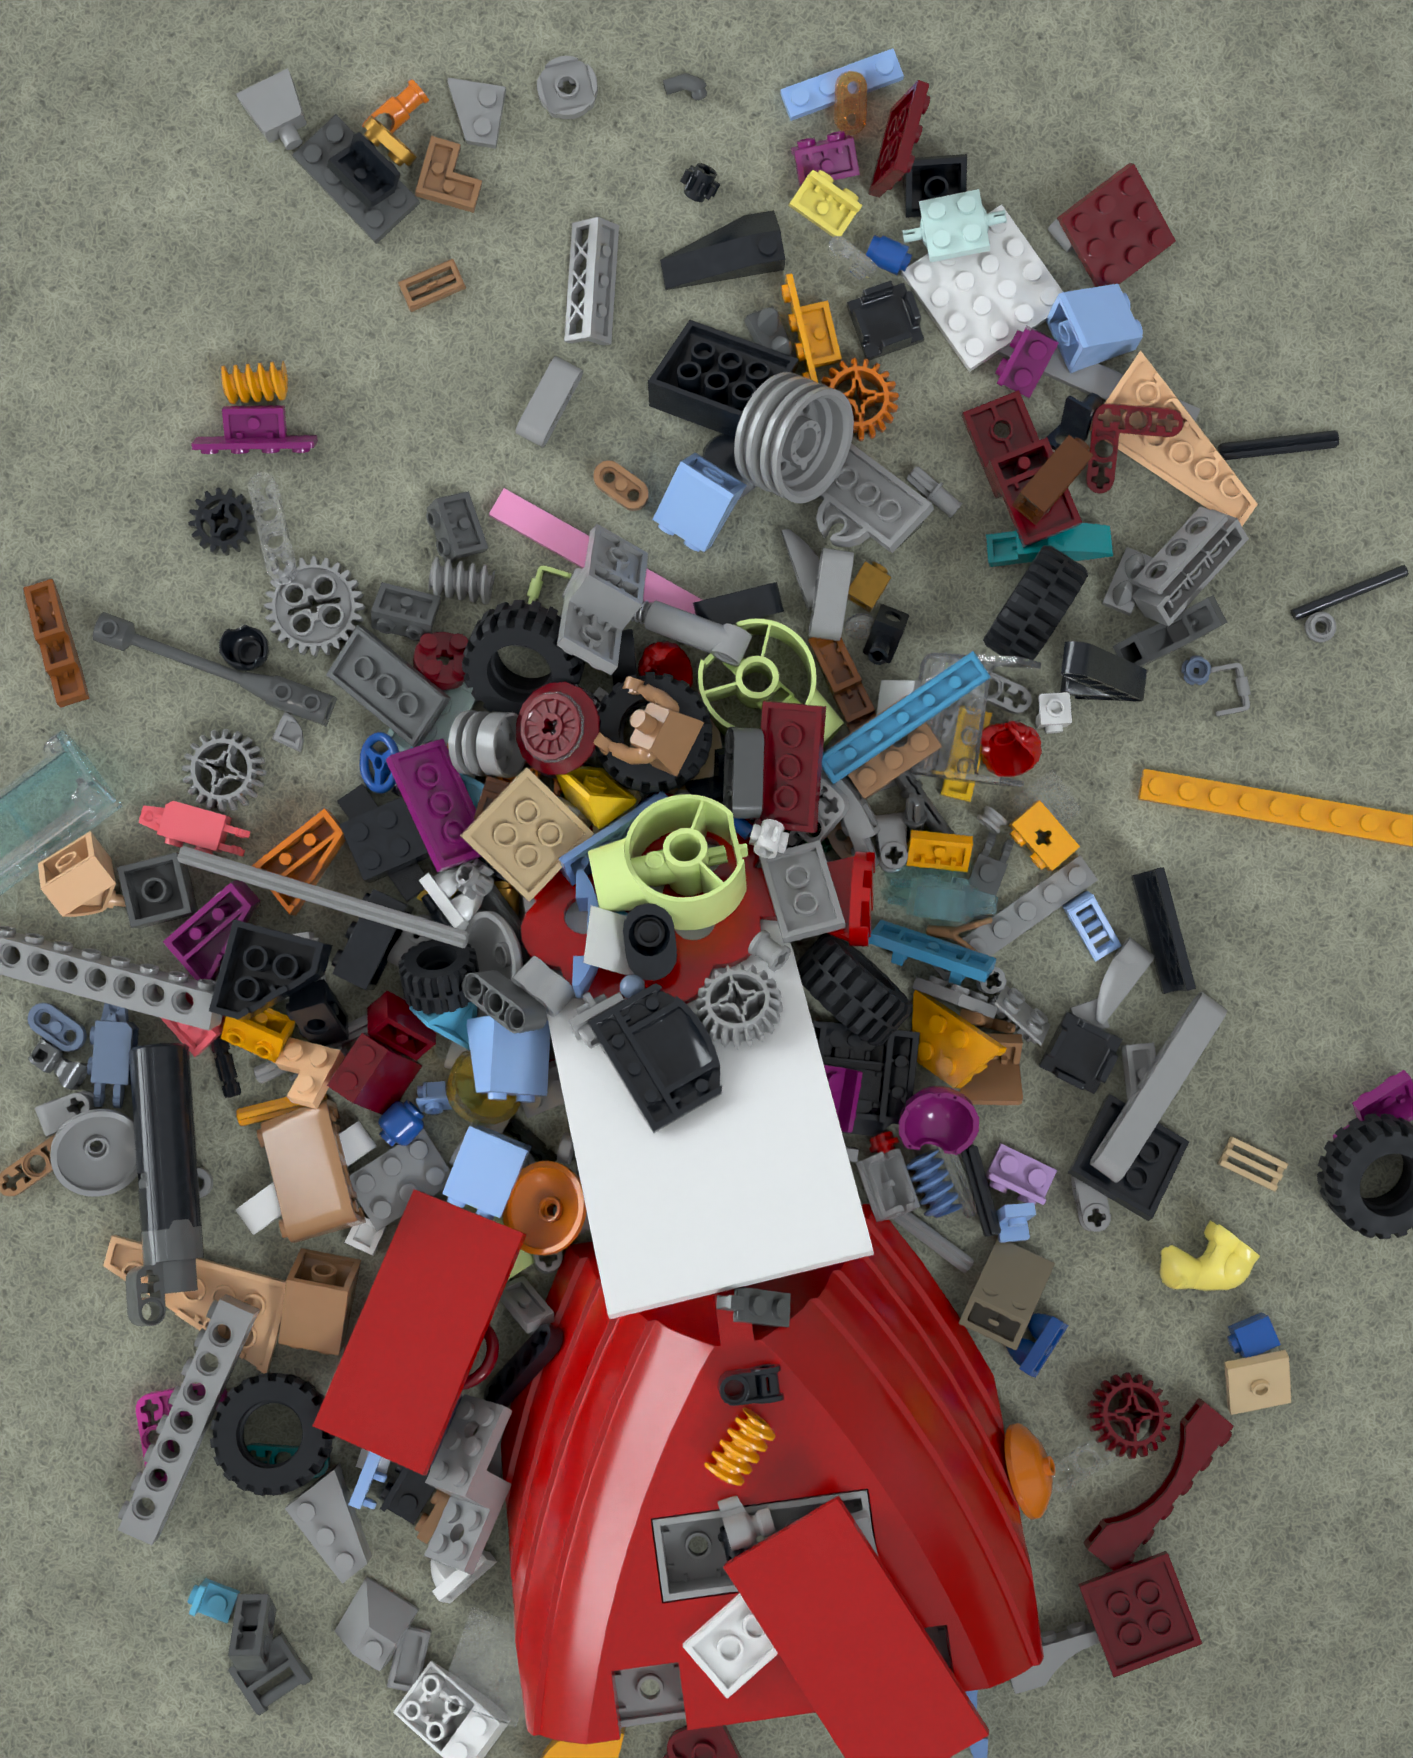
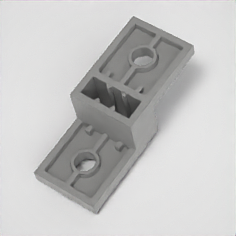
(603, 599)
(473, 1491)

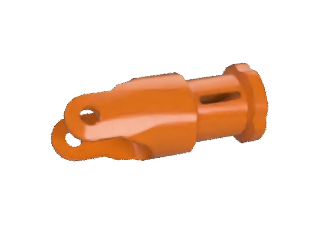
(402, 105)

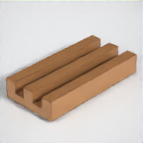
(435, 296)

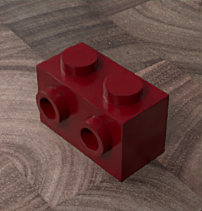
(398, 1026)

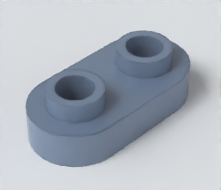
(57, 1028)

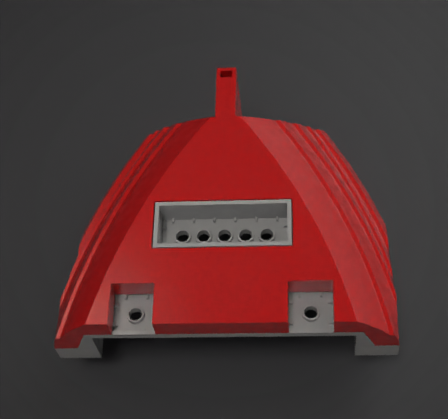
(614, 1485)

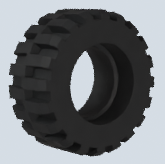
(1036, 605)
(515, 625)
(644, 777)
(853, 989)
(1346, 1163)
(229, 1434)

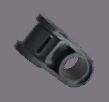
(754, 1385)

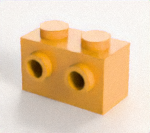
(261, 1035)

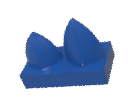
(1033, 1355)

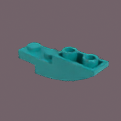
(1078, 543)

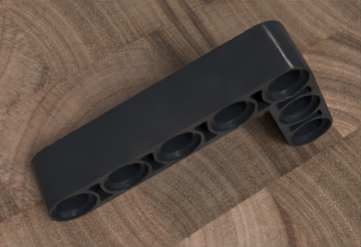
(1100, 675)

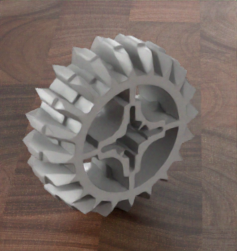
(199, 760)
(761, 995)

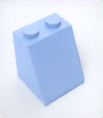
(1093, 325)
(698, 502)
(508, 1061)
(485, 1171)

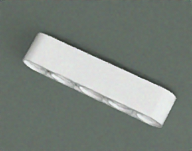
(264, 1206)

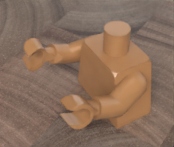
(660, 732)

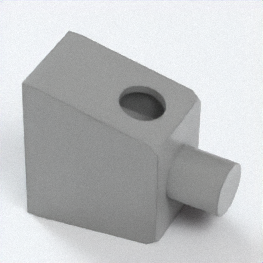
(275, 108)

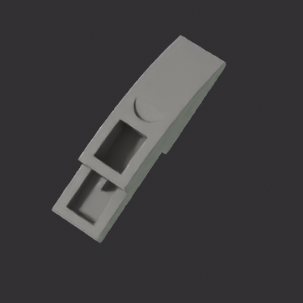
(859, 820)

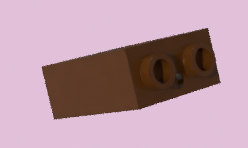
(1053, 479)

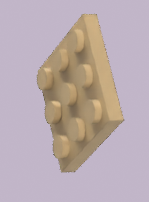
(526, 834)

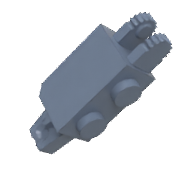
(111, 1042)

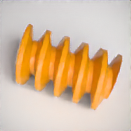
(255, 383)
(741, 1449)

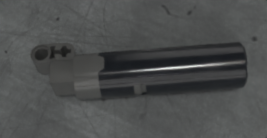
(165, 1178)

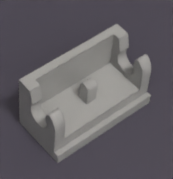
(888, 1185)

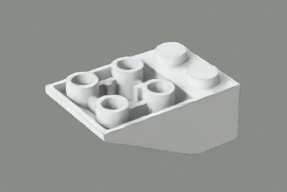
(443, 1725)

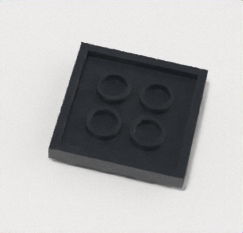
(1148, 1175)

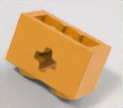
(1059, 841)

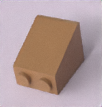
(318, 1301)

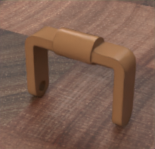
(985, 1021)

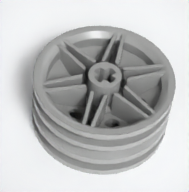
(793, 437)

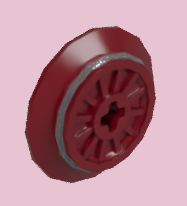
(574, 733)

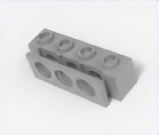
(1193, 552)

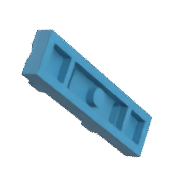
(931, 950)

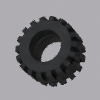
(434, 976)

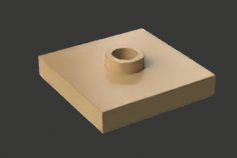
(1258, 1382)

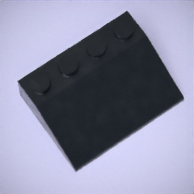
(713, 376)

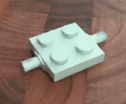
(954, 226)

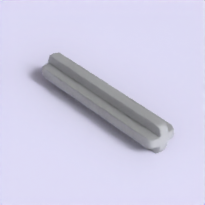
(935, 1241)

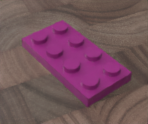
(436, 801)

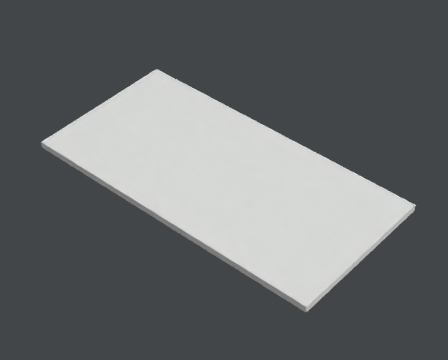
(730, 1189)

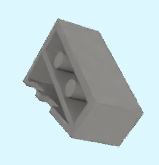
(332, 1524)

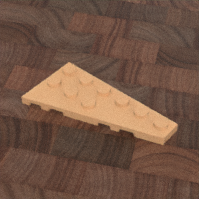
(1183, 460)
(213, 1283)

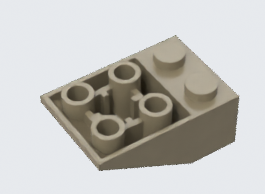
(1007, 1294)

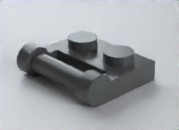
(281, 1657)

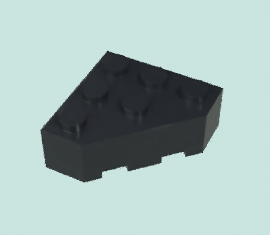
(264, 968)

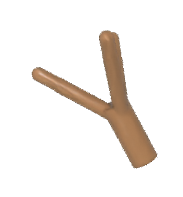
(952, 932)

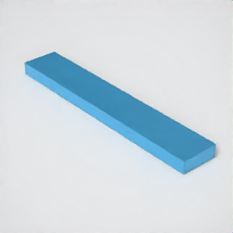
(904, 717)

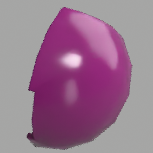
(939, 1118)

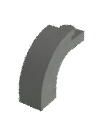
(1162, 640)

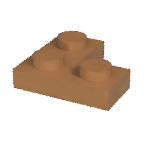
(439, 181)

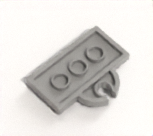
(870, 505)

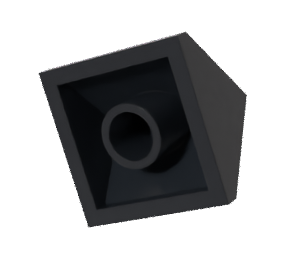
(932, 179)

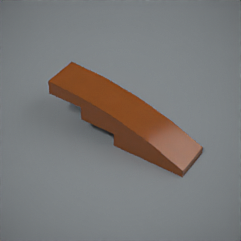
(56, 643)
(843, 681)

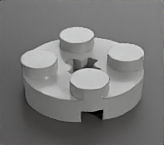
(562, 104)

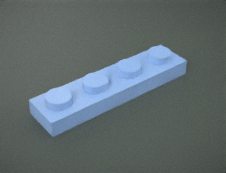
(819, 91)

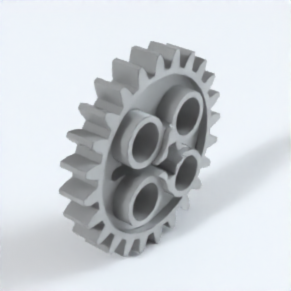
(320, 632)

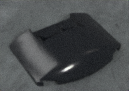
(659, 1055)

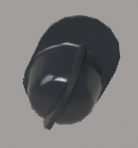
(650, 941)

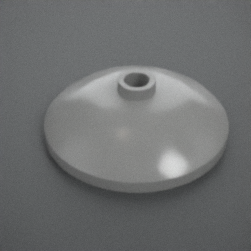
(495, 944)
(100, 1168)

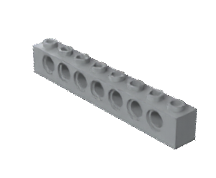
(117, 969)
(149, 1524)

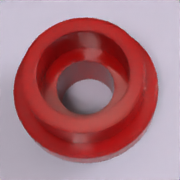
(883, 1142)

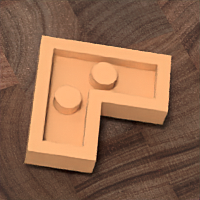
(314, 1067)

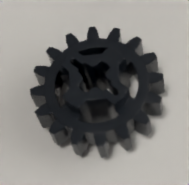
(218, 533)

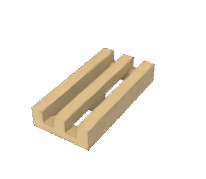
(1276, 1175)

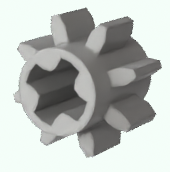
(474, 879)

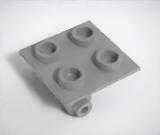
(1032, 1022)

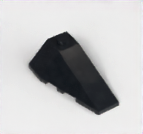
(734, 251)

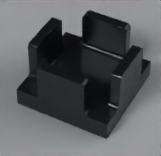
(886, 319)
(1081, 1053)

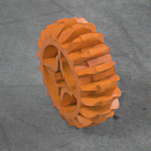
(868, 397)

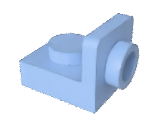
(1014, 1223)

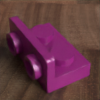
(833, 156)
(1027, 361)
(845, 1090)

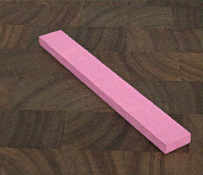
(573, 545)

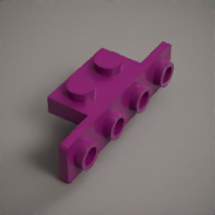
(254, 429)
(1390, 1097)

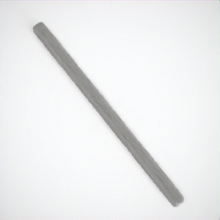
(323, 897)

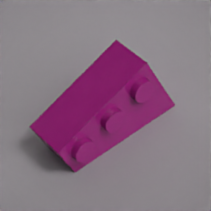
(204, 936)

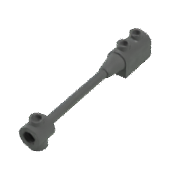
(274, 690)

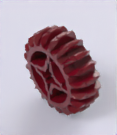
(1128, 1427)

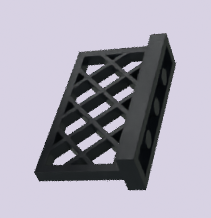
(1163, 931)

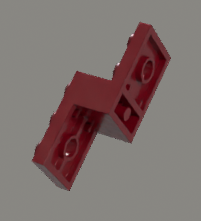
(1015, 461)

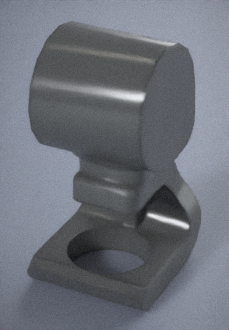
(50, 1058)

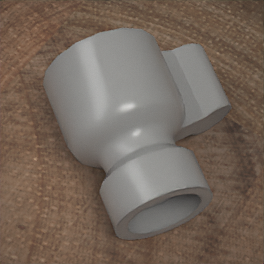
(742, 1527)

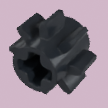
(700, 182)

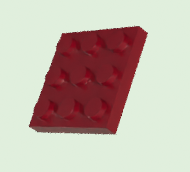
(898, 139)
(1116, 228)
(1140, 1614)

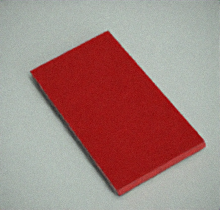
(419, 1331)
(854, 1641)

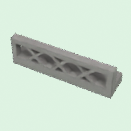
(597, 280)

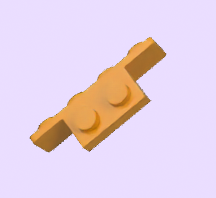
(814, 330)

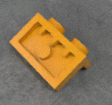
(939, 850)

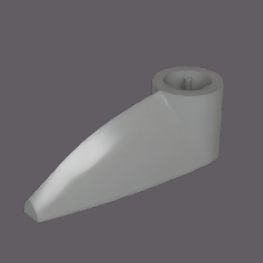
(804, 563)
(1123, 973)

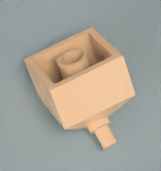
(80, 878)

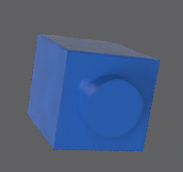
(1252, 1336)

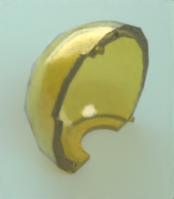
(471, 1105)

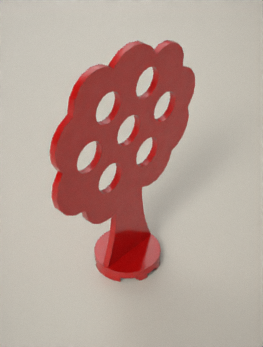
(552, 941)

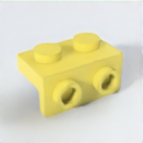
(825, 203)

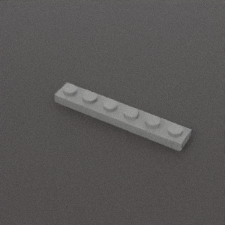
(1029, 909)

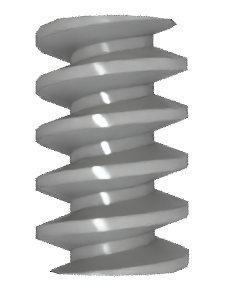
(460, 580)

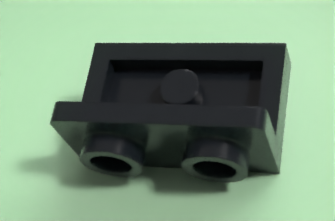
(365, 171)

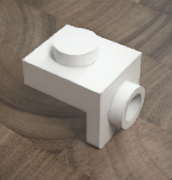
(1054, 712)

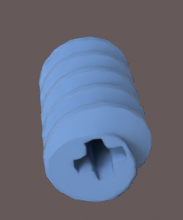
(933, 1184)

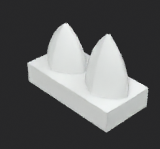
(457, 910)
(453, 1582)

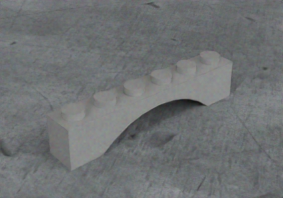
(1056, 1649)

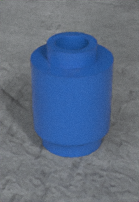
(889, 254)

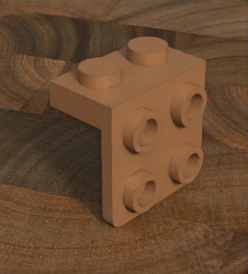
(1001, 1080)

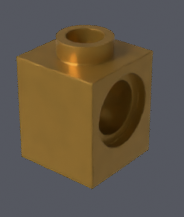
(868, 585)

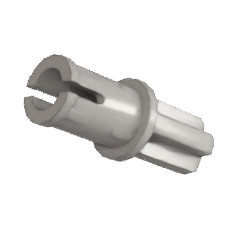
(934, 491)

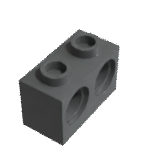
(252, 1632)

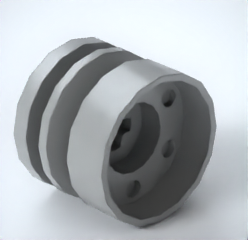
(485, 744)

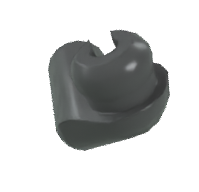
(686, 82)

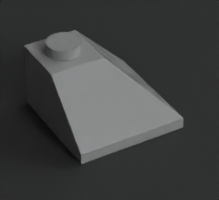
(375, 1623)

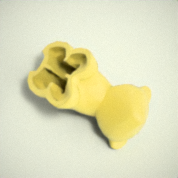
(1221, 1267)

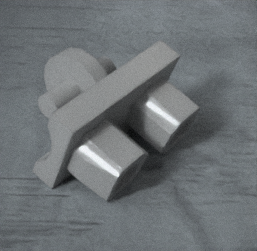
(588, 1011)

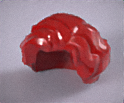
(668, 659)
(1010, 748)

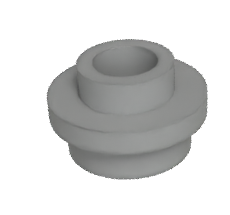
(1327, 620)

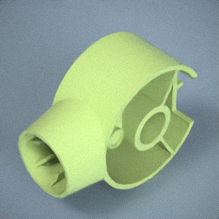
(777, 691)
(684, 863)

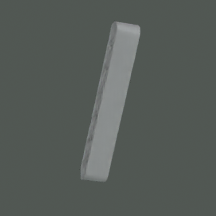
(1158, 1087)

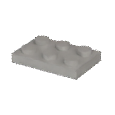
(802, 892)
(389, 1180)

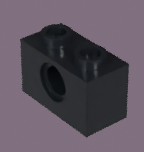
(318, 1014)

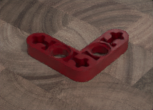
(1112, 434)

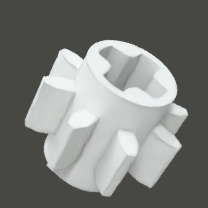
(769, 838)

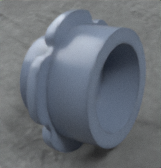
(1202, 665)

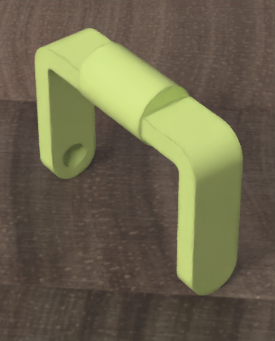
(536, 583)

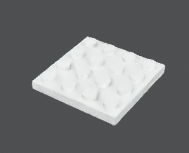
(985, 295)

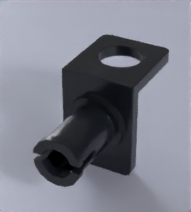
(1076, 418)
(885, 635)

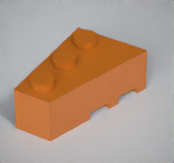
(304, 855)

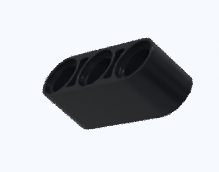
(741, 605)

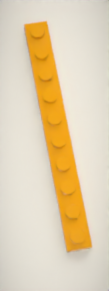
(1276, 807)

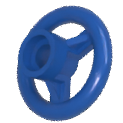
(379, 762)

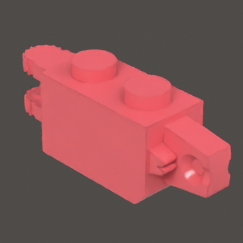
(193, 826)

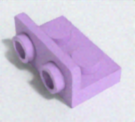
(1020, 1174)

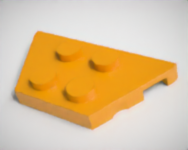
(949, 1043)

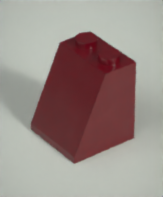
(374, 1074)

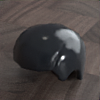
(244, 648)

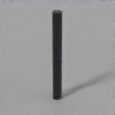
(1349, 592)

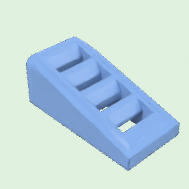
(1080, 902)

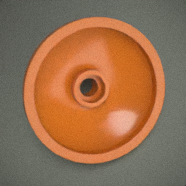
(532, 1203)
(1028, 1470)

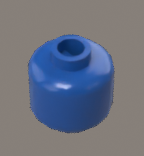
(401, 1123)

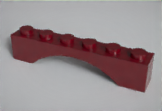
(1119, 1536)

